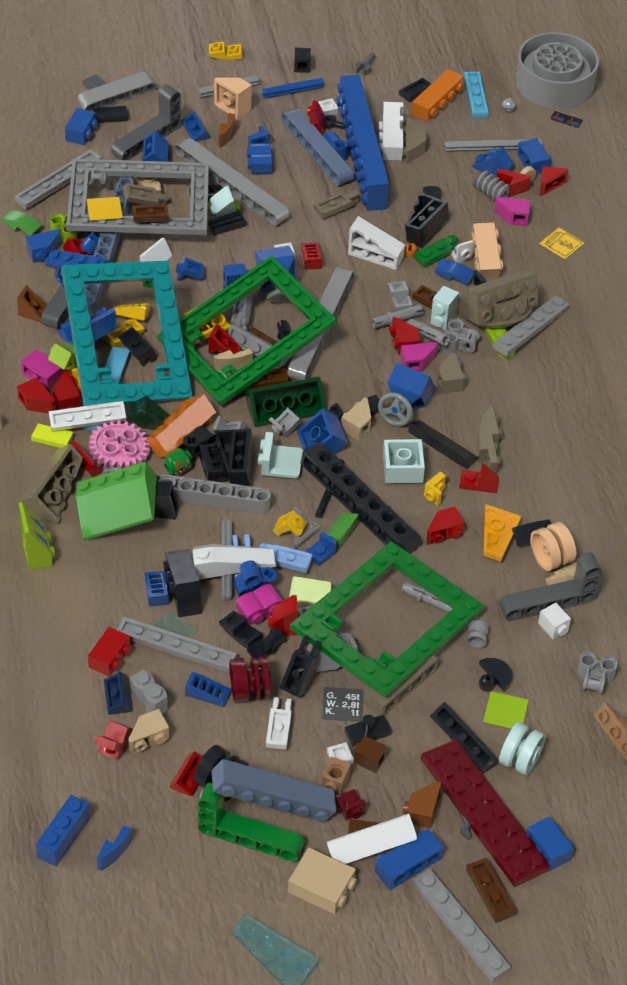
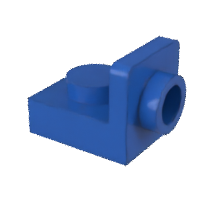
(261, 137)
(189, 268)
(323, 549)

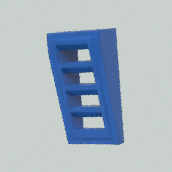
(156, 598)
(198, 693)

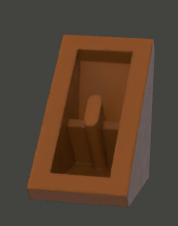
(30, 304)

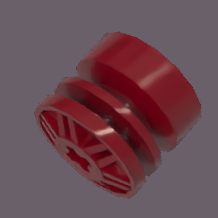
(248, 679)

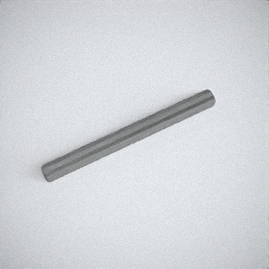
(483, 144)

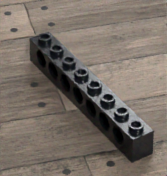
(358, 498)

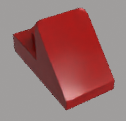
(518, 182)
(222, 341)
(479, 481)

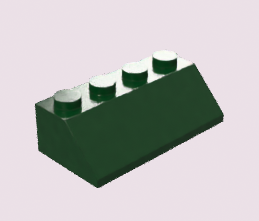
(301, 396)

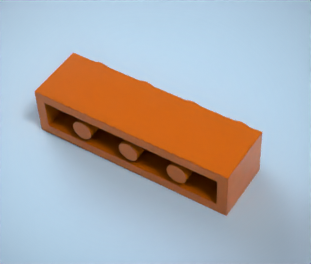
(437, 95)

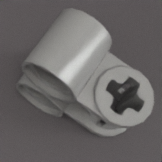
(460, 337)
(595, 671)

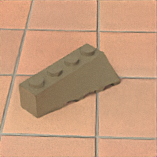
(50, 488)

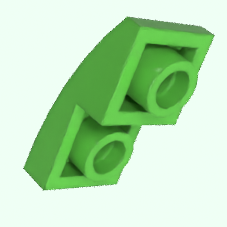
(20, 220)

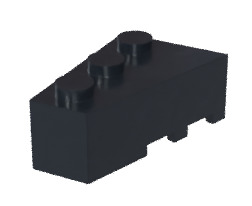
(425, 219)
(236, 451)
(183, 582)

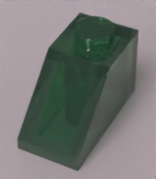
(147, 414)

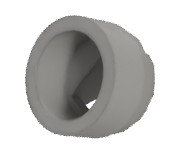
(508, 104)

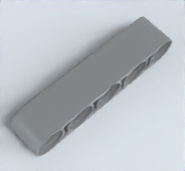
(117, 91)

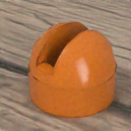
(410, 246)

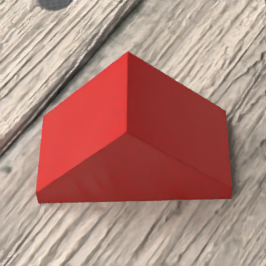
(552, 178)

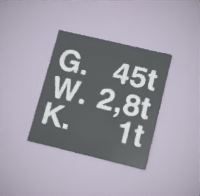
(342, 704)

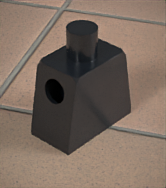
(165, 501)

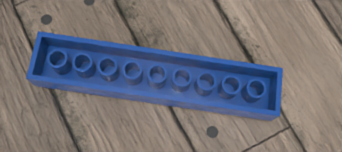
(363, 143)

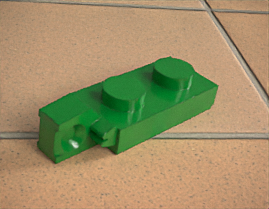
(436, 250)

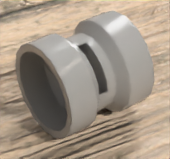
(477, 634)

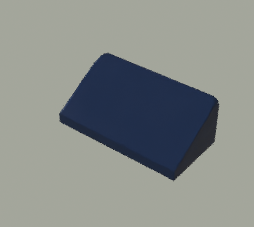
(118, 694)

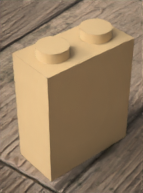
(322, 881)

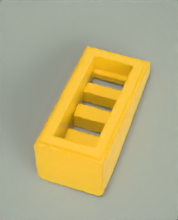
(134, 311)

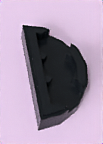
(500, 671)

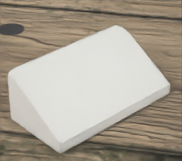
(157, 252)

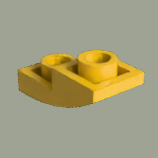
(221, 51)

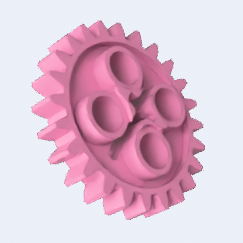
(118, 445)

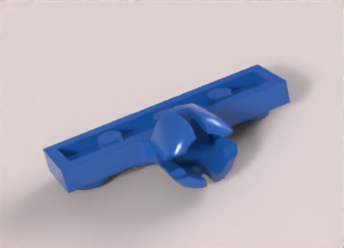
(58, 258)

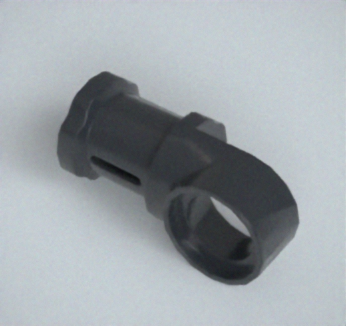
(266, 645)

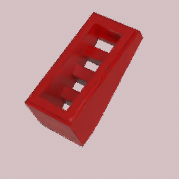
(311, 255)

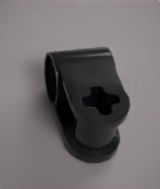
(198, 436)

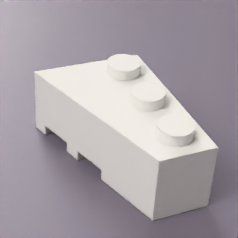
(374, 245)

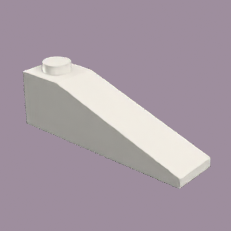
(222, 560)

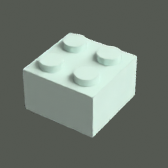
(403, 461)

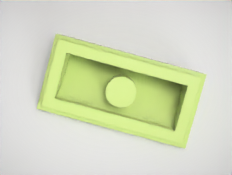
(309, 590)

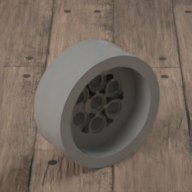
(556, 70)

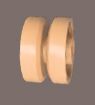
(553, 546)

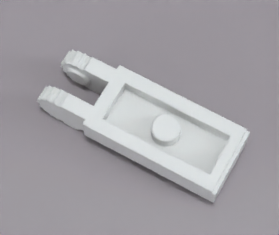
(279, 725)

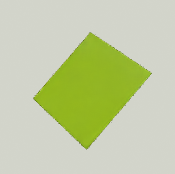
(505, 710)

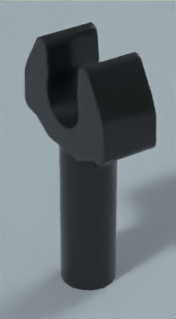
(332, 122)

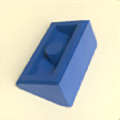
(195, 127)

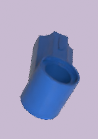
(338, 144)

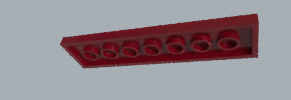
(485, 813)

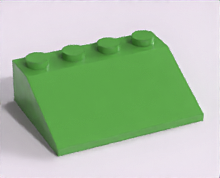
(116, 500)

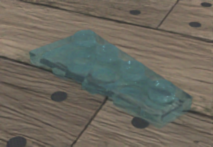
(280, 957)

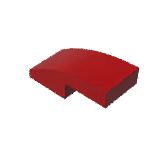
(317, 116)

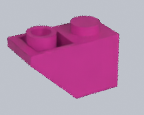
(513, 210)
(418, 355)

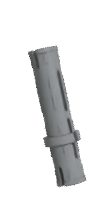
(403, 314)
(433, 334)
(424, 595)

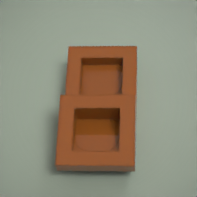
(226, 130)

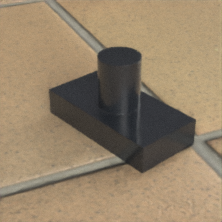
(370, 726)

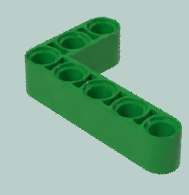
(245, 831)

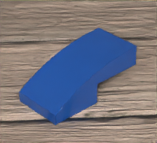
(453, 269)
(112, 851)

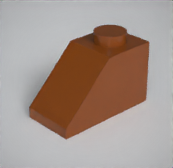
(423, 805)

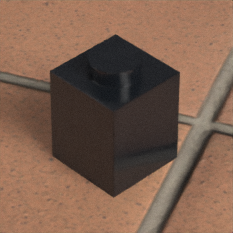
(302, 60)

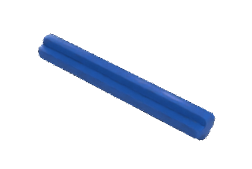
(292, 87)

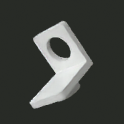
(464, 251)

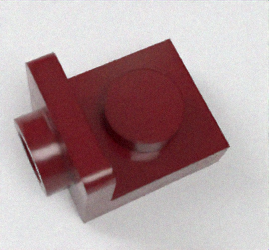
(350, 805)

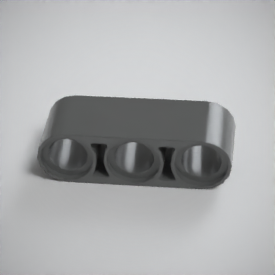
(56, 310)

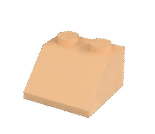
(233, 96)

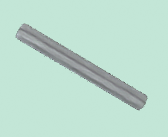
(226, 580)

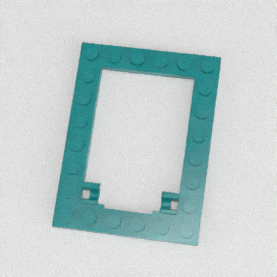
(98, 391)

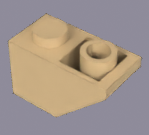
(357, 420)
(148, 731)

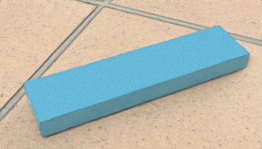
(476, 95)

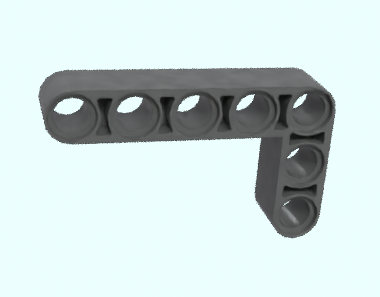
(164, 124)
(566, 594)

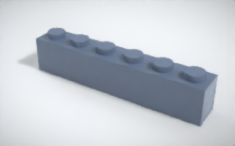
(273, 790)

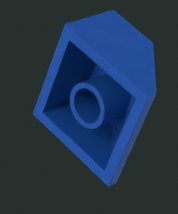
(323, 428)

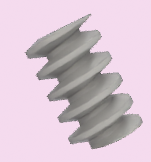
(490, 186)

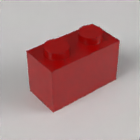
(109, 652)

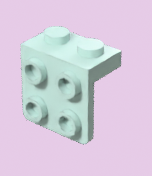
(279, 460)

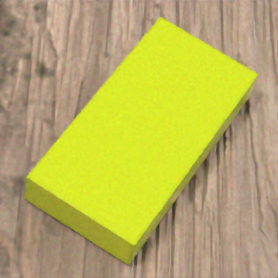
(44, 435)

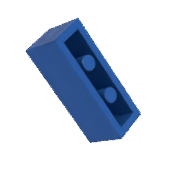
(63, 830)
(408, 859)

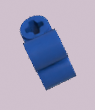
(253, 577)

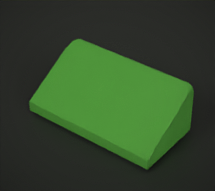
(343, 527)

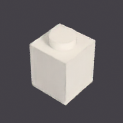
(554, 621)

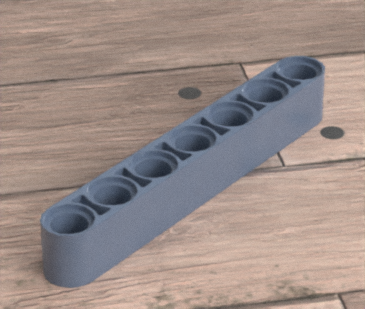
(317, 147)

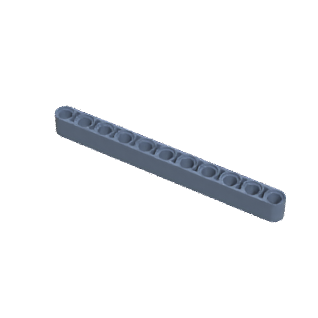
(107, 247)

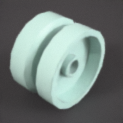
(522, 748)

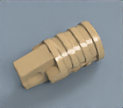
(562, 575)

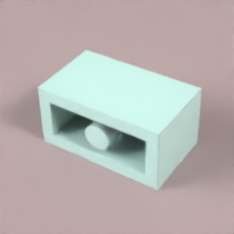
(444, 307)

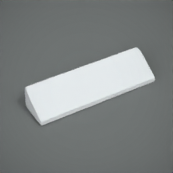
(372, 839)

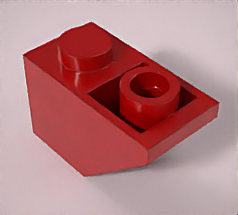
(403, 334)
(66, 392)
(36, 397)
(445, 525)

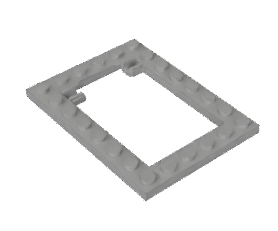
(87, 170)

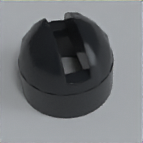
(483, 684)

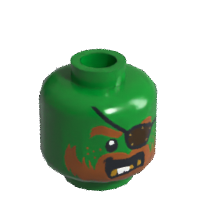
(178, 462)

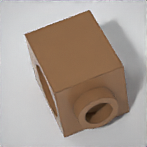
(339, 769)

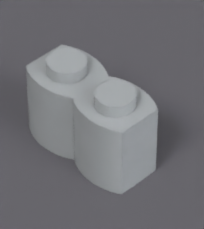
(148, 693)

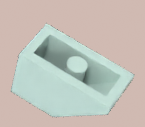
(222, 203)

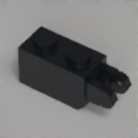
(301, 668)

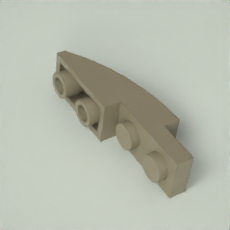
(488, 440)

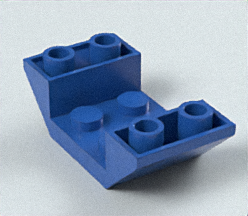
(101, 325)

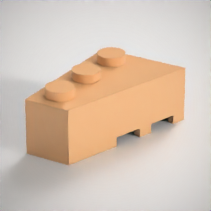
(486, 249)

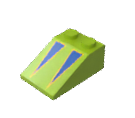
(35, 539)

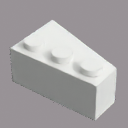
(391, 131)

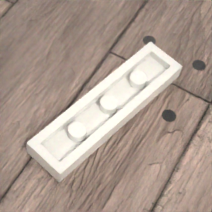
(87, 416)

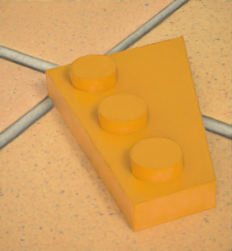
(498, 531)

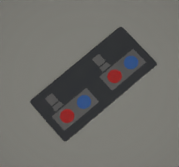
(566, 119)

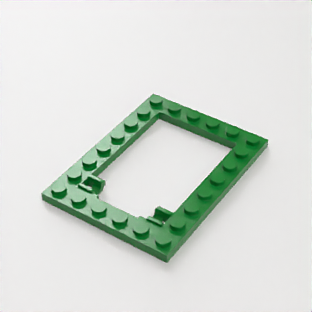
(218, 384)
(374, 672)

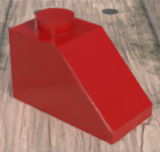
(283, 615)

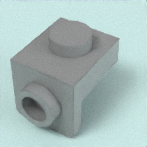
(285, 422)
(220, 424)

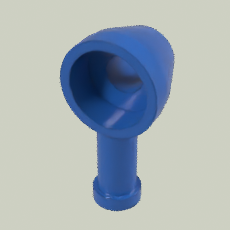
(90, 243)

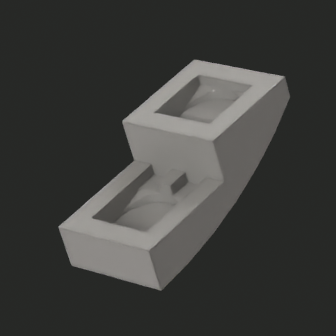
(399, 295)

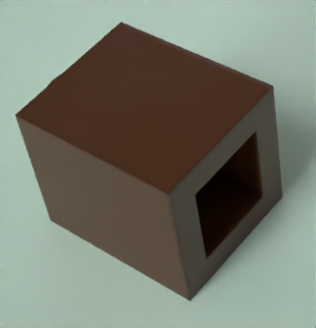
(369, 754)

